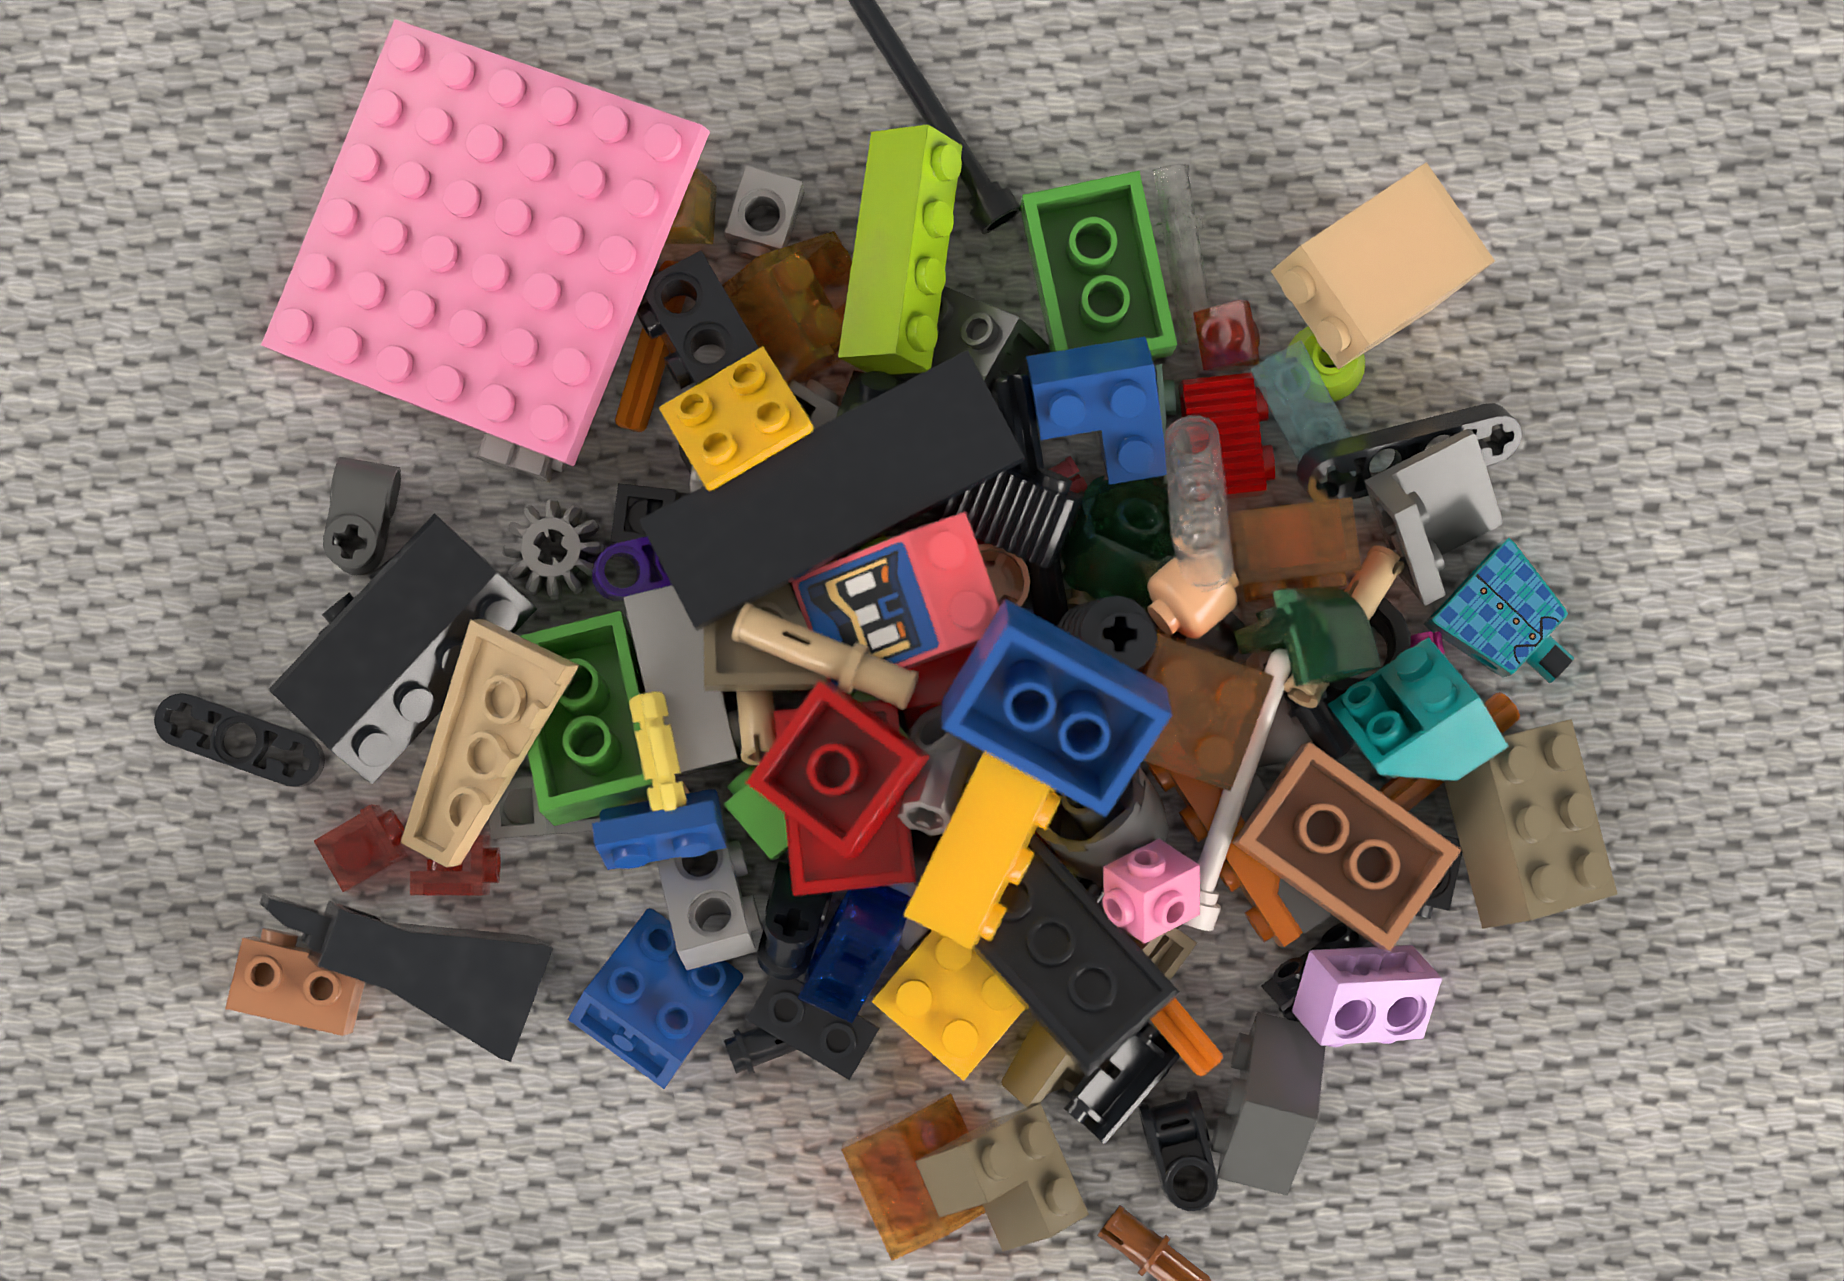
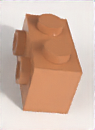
(284, 985)

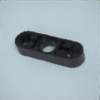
(204, 711)

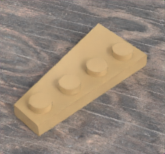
(485, 730)

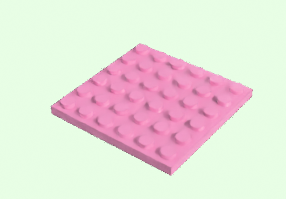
(485, 240)

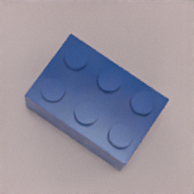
(1055, 708)

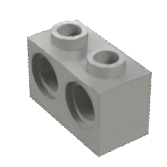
(695, 899)

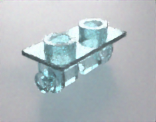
(1298, 399)

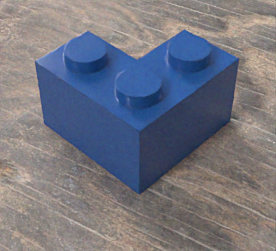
(1103, 391)

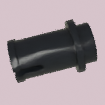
(754, 1048)

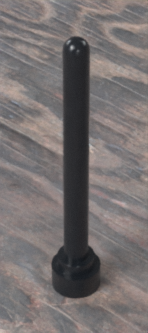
(990, 202)

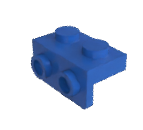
(637, 835)

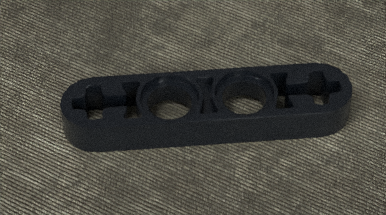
(1406, 440)

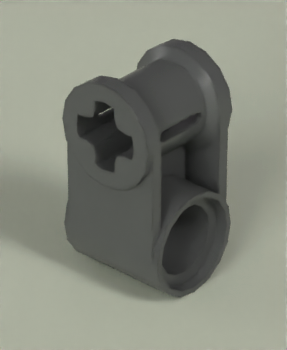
(361, 502)

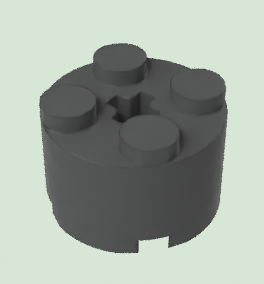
(1091, 840)

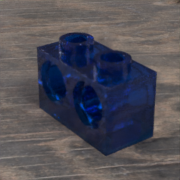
(855, 950)

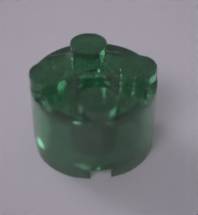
(1119, 539)

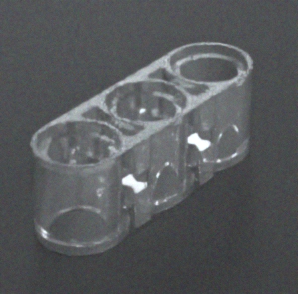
(1198, 503)

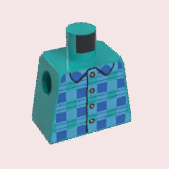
(1504, 616)

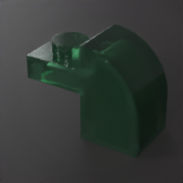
(1321, 631)

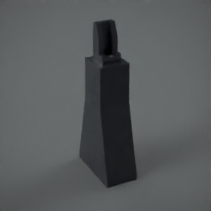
(461, 977)

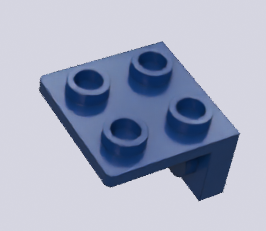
(649, 1004)

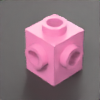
(1151, 890)

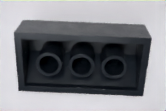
(395, 647)

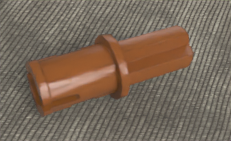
(1148, 1249)

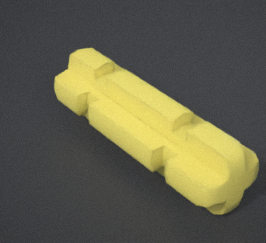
(657, 751)

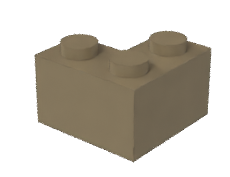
(1010, 1170)

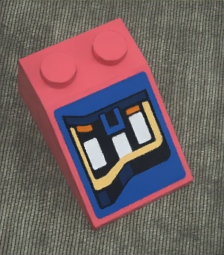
(904, 596)

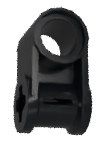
(790, 927)
(1180, 1147)

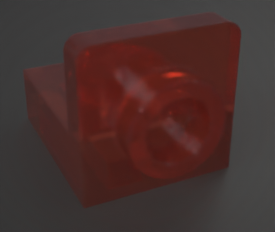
(1227, 337)
(363, 846)
(453, 880)

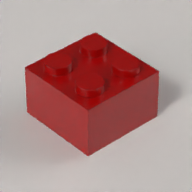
(838, 769)

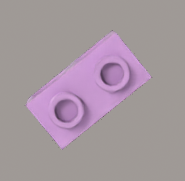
(1366, 995)

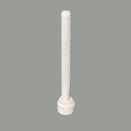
(1232, 801)

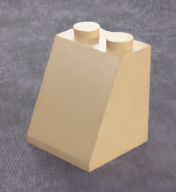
(1382, 266)

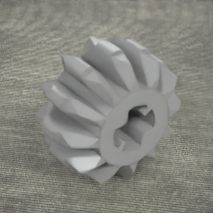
(534, 557)

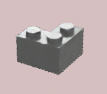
(1270, 1104)

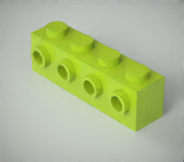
(900, 250)

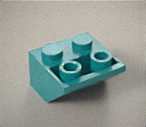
(1419, 718)

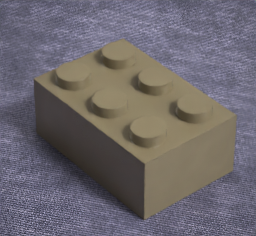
(1531, 829)

